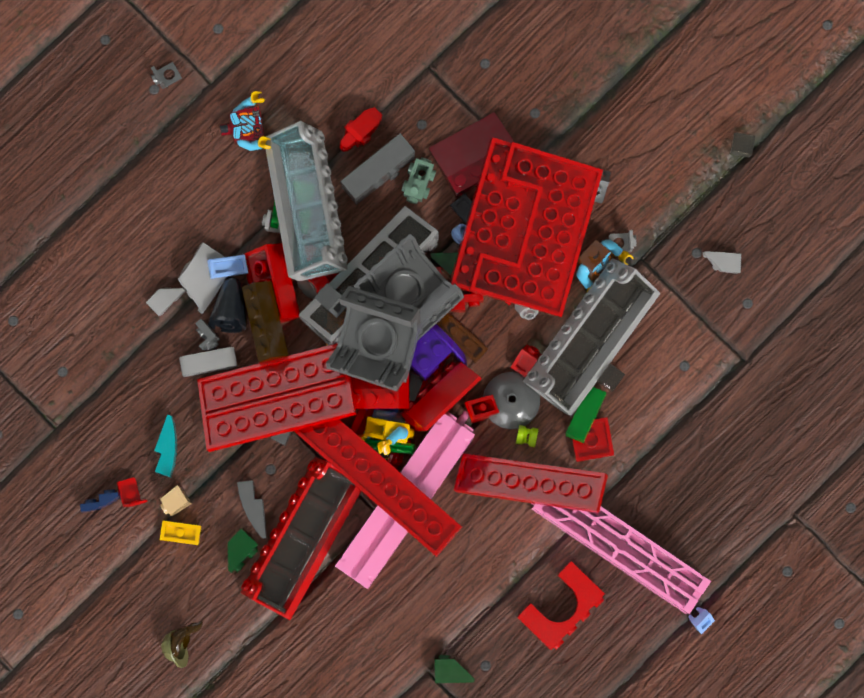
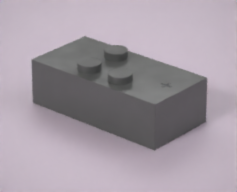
(378, 169)

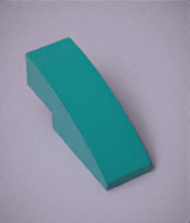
(167, 448)

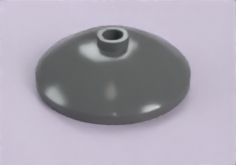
(516, 413)

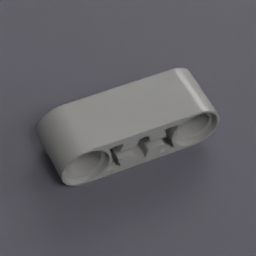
(208, 361)

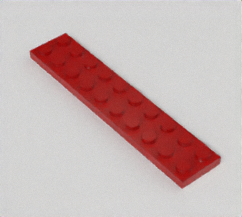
(382, 483)

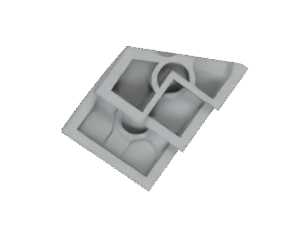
(197, 280)

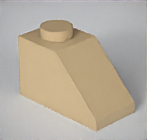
(174, 501)

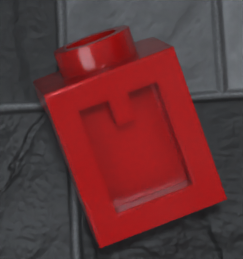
(526, 360)

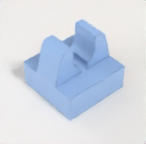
(702, 621)

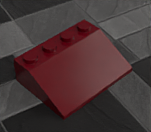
(464, 153)

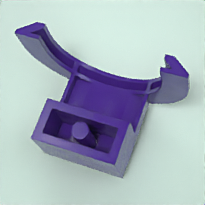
(432, 350)

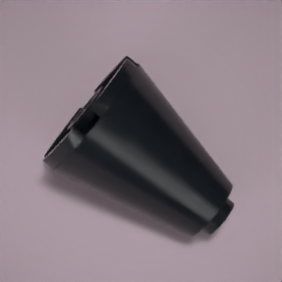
(229, 308)

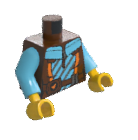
(596, 258)

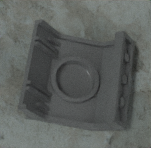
(412, 280)
(376, 339)

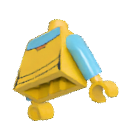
(387, 430)

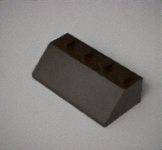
(264, 321)

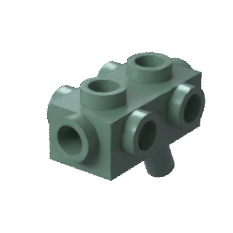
(416, 187)

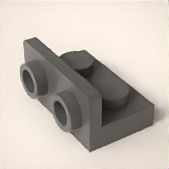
(208, 334)

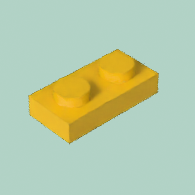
(180, 533)

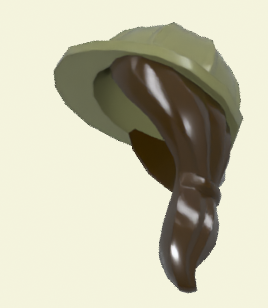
(176, 642)

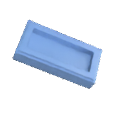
(227, 266)

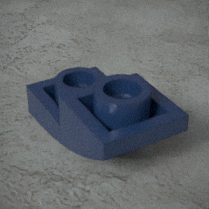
(104, 500)

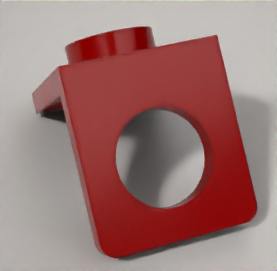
(129, 493)

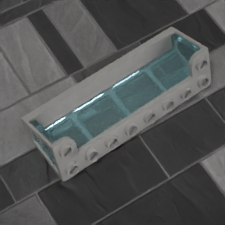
(305, 202)

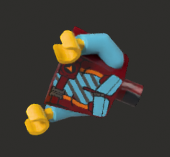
(247, 124)

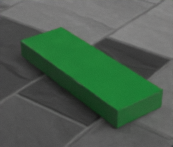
(586, 415)

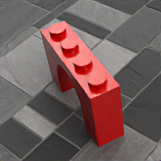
(586, 595)

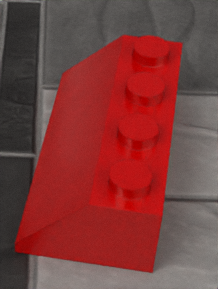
(269, 264)
(440, 396)

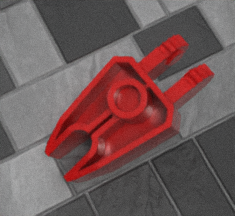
(360, 130)

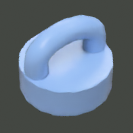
(457, 233)

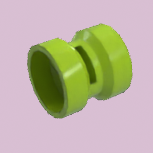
(522, 436)

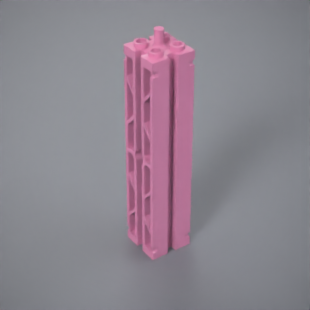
(427, 472)
(631, 553)

